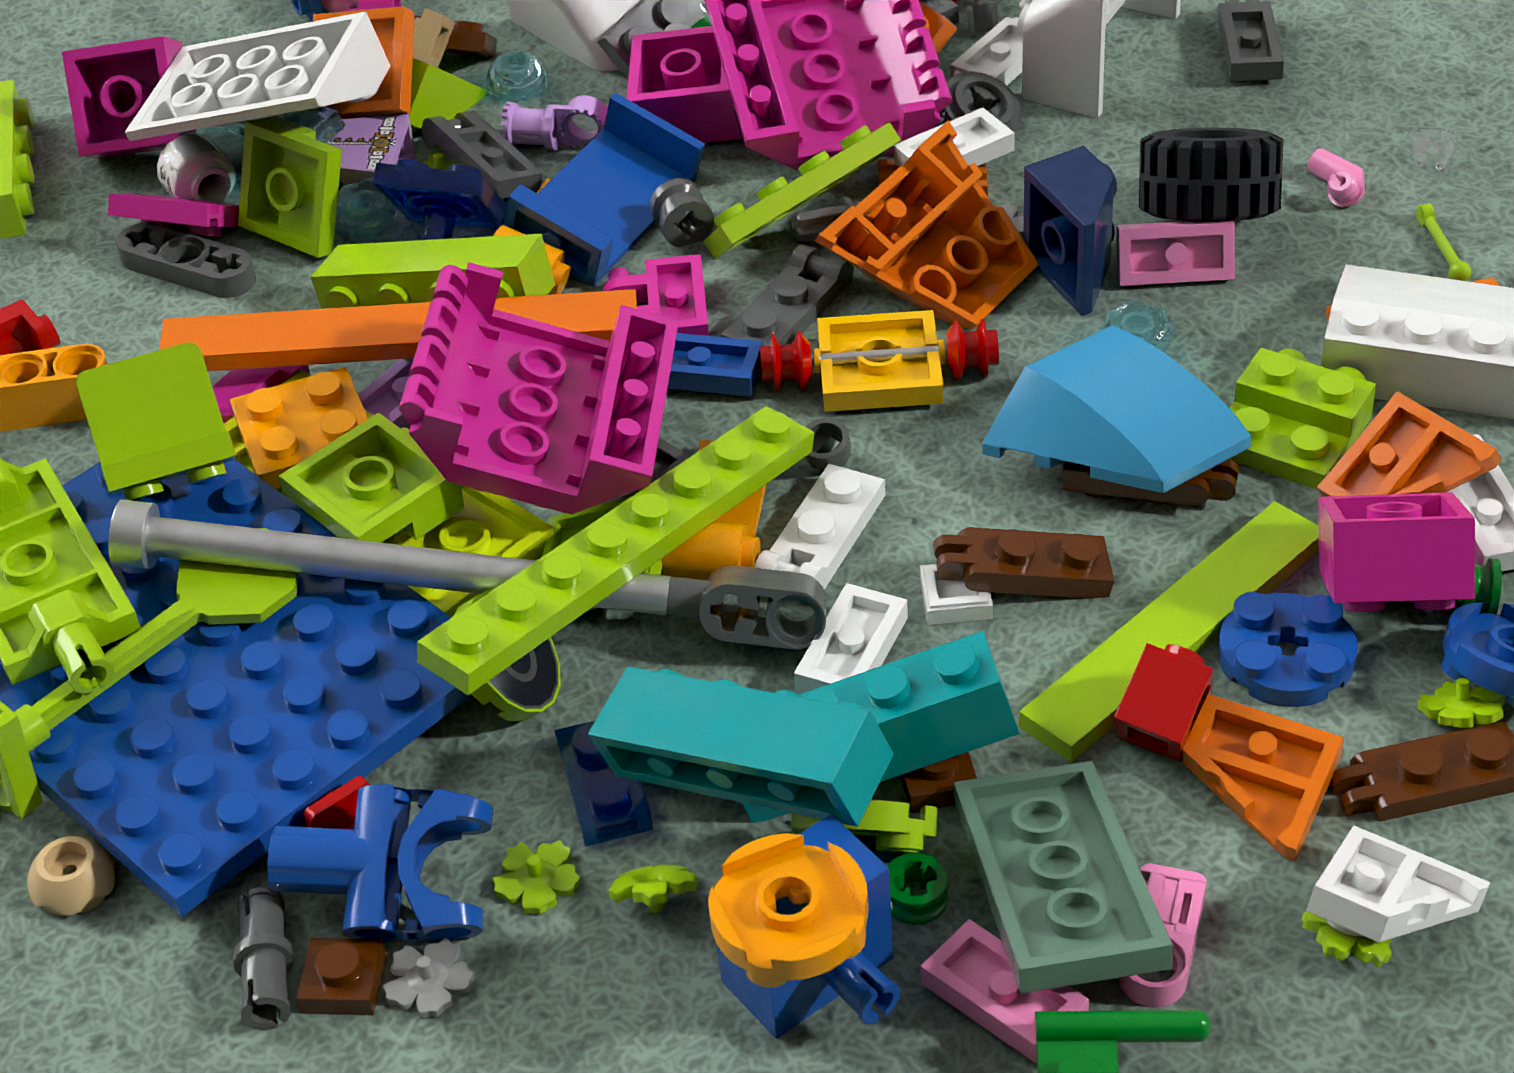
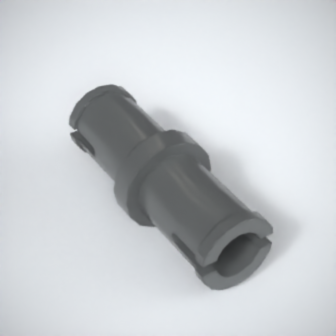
(263, 959)

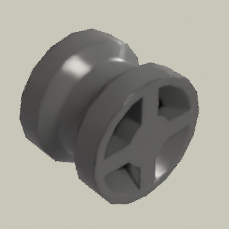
(669, 209)

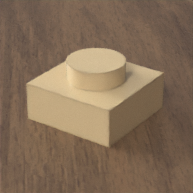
(431, 36)

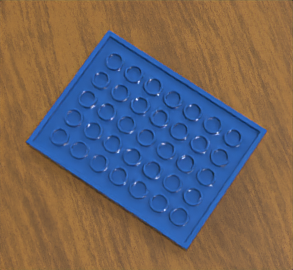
(233, 721)

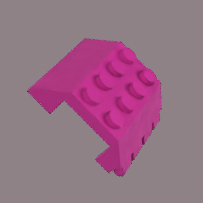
(824, 69)
(533, 403)

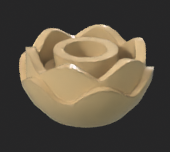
(71, 876)

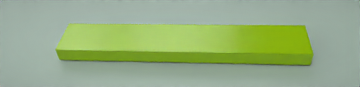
(1188, 614)

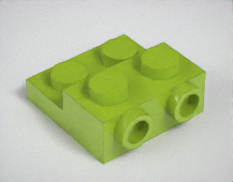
(289, 185)
(1299, 414)
(373, 485)

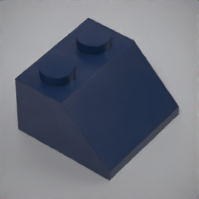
(1070, 223)

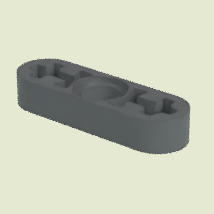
(215, 271)

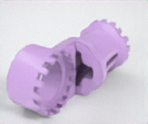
(552, 125)

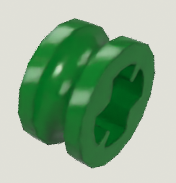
(1487, 586)
(933, 877)

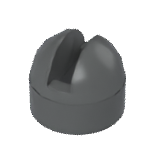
(825, 435)

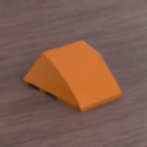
(935, 236)

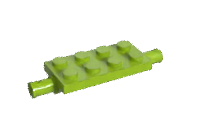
(54, 584)

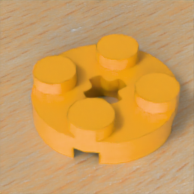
(795, 945)

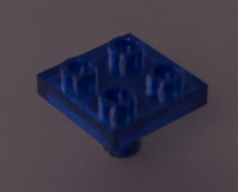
(440, 196)

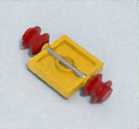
(880, 359)

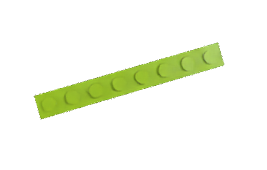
(611, 551)

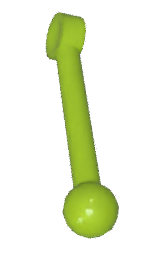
(1458, 269)

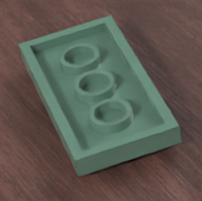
(1061, 878)

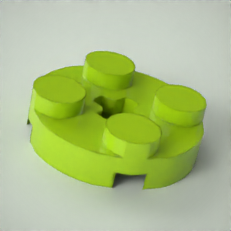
(888, 824)

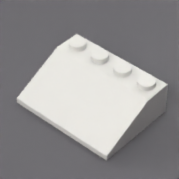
(264, 76)
(1425, 338)

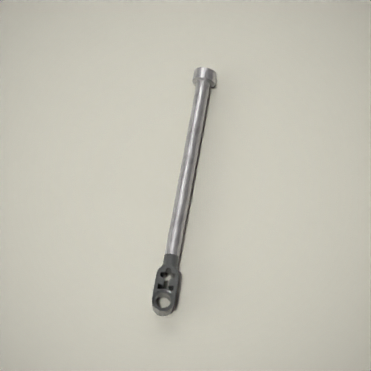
(140, 535)

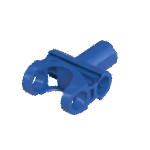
(379, 858)

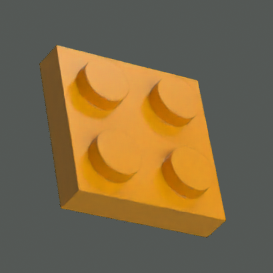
(296, 420)

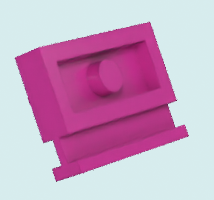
(201, 216)

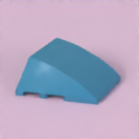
(1120, 412)

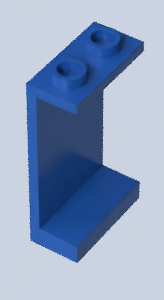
(604, 193)

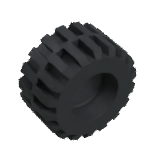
(1210, 174)

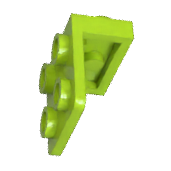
(155, 421)

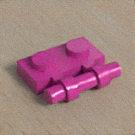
(671, 288)

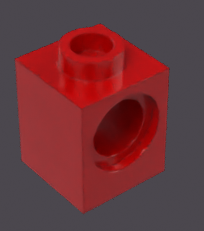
(1163, 699)

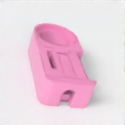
(1180, 904)

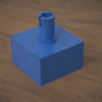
(855, 979)

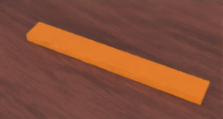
(365, 331)

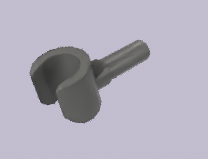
(982, 16)

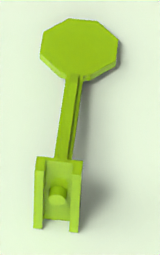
(204, 594)

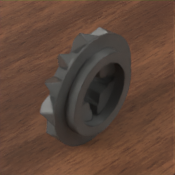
(982, 92)

